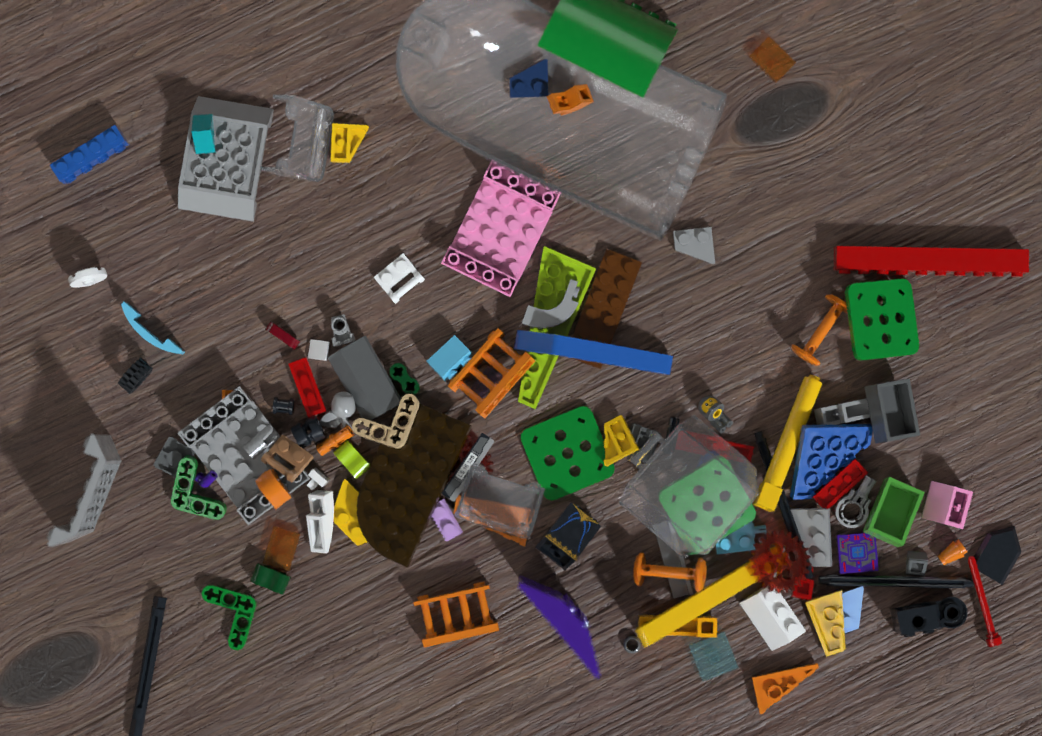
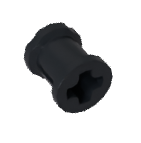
(283, 406)

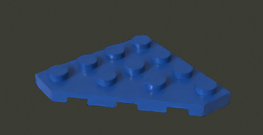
(823, 452)

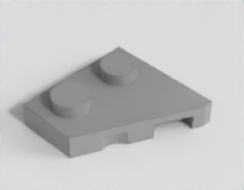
(695, 243)

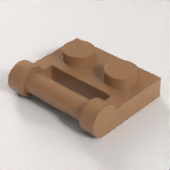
(290, 453)

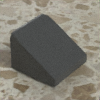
(916, 563)

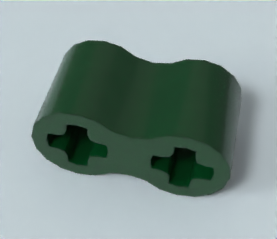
(404, 379)
(270, 578)

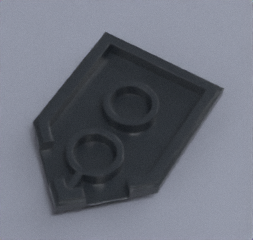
(998, 554)

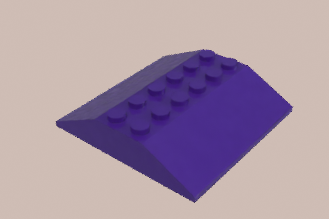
(564, 618)

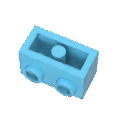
(450, 358)

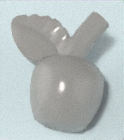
(341, 408)

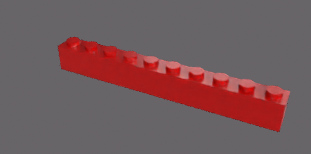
(931, 260)

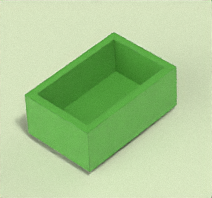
(893, 512)

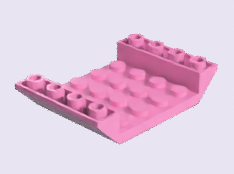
(500, 229)

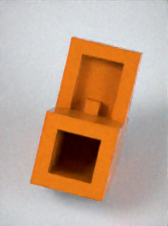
(570, 100)
(273, 488)

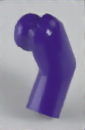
(205, 480)

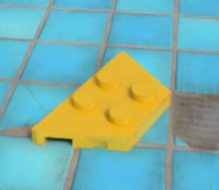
(346, 513)

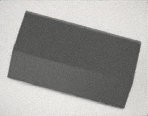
(365, 379)

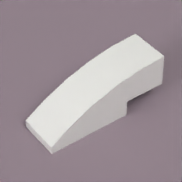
(320, 520)

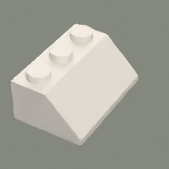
(772, 617)

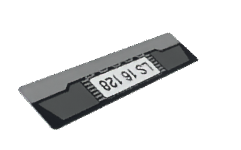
(474, 457)

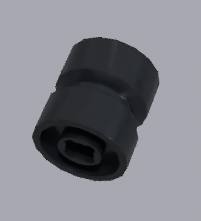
(301, 434)

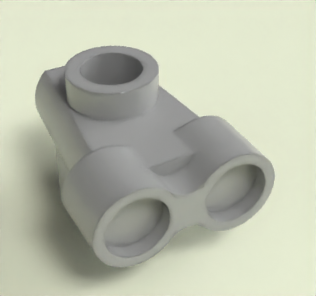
(341, 336)

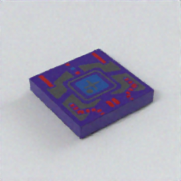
(857, 553)

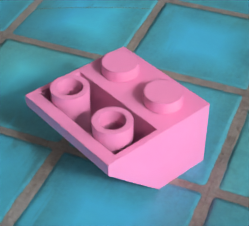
(947, 504)

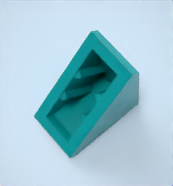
(203, 134)

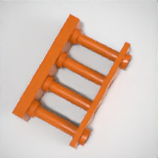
(509, 376)
(469, 629)

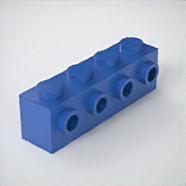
(89, 154)

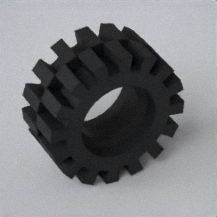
(135, 375)

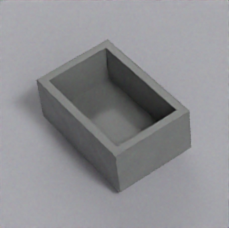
(892, 410)

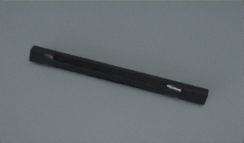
(147, 666)

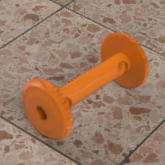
(822, 330)
(697, 574)

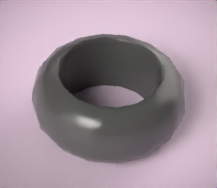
(638, 644)

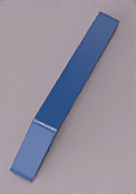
(593, 351)

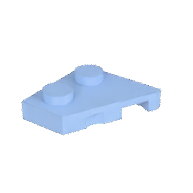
(852, 608)

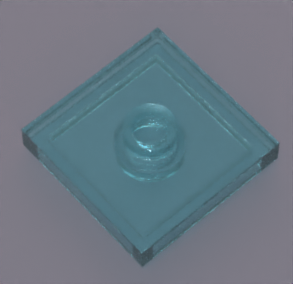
(713, 656)

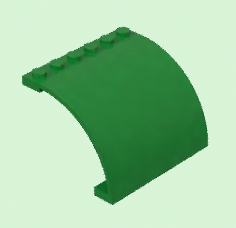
(610, 40)

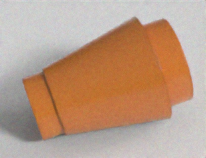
(952, 552)

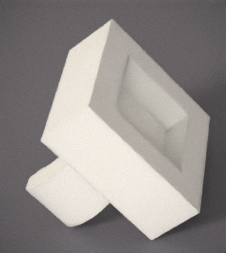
(317, 478)

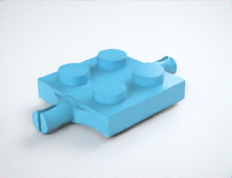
(740, 539)

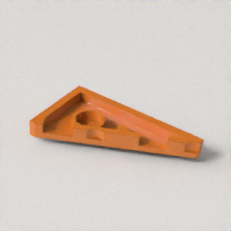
(773, 686)

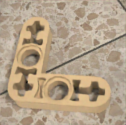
(390, 432)

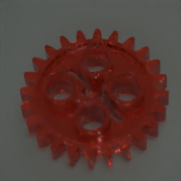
(795, 568)

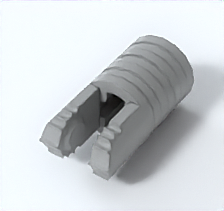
(261, 441)

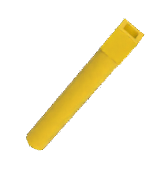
(770, 488)

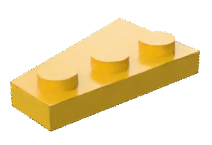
(828, 621)

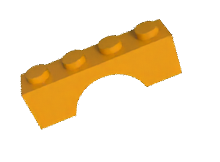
(699, 627)

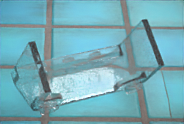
(309, 139)

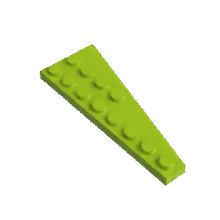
(552, 284)

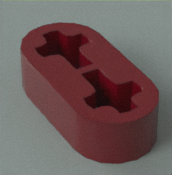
(282, 335)

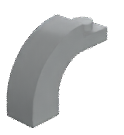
(551, 318)

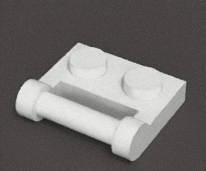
(394, 274)

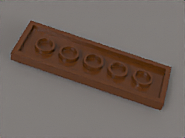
(607, 300)

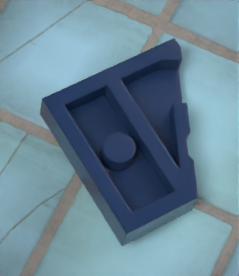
(530, 82)

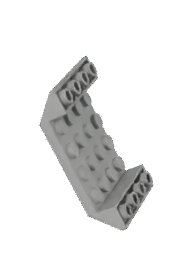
(225, 180)
(219, 443)
(95, 489)

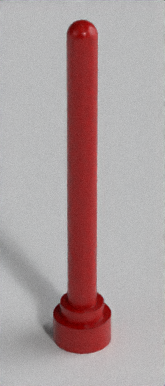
(993, 638)

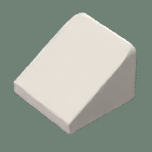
(318, 350)

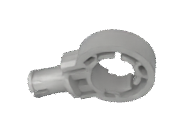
(852, 497)

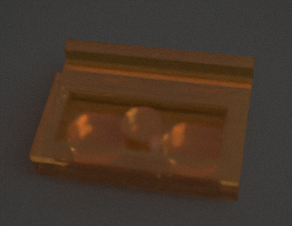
(772, 59)
(281, 548)

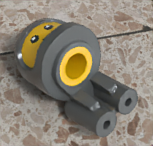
(713, 410)

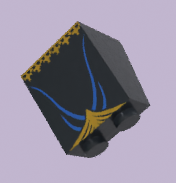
(568, 536)

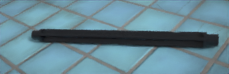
(782, 502)
(895, 581)

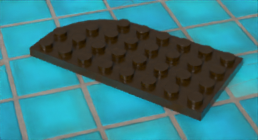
(408, 482)

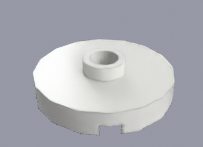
(87, 277)

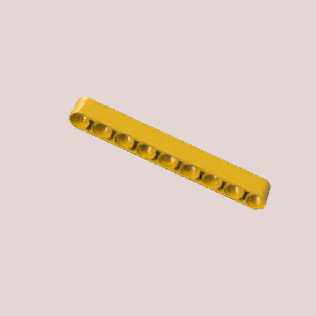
(699, 603)

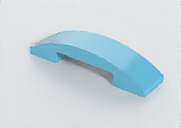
(133, 315)

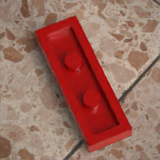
(307, 387)
(840, 484)

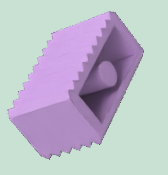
(446, 521)

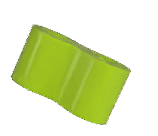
(352, 459)

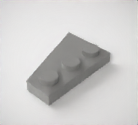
(815, 531)

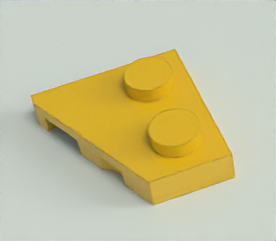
(345, 141)
(618, 440)

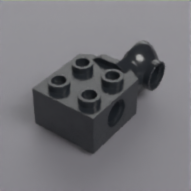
(929, 616)

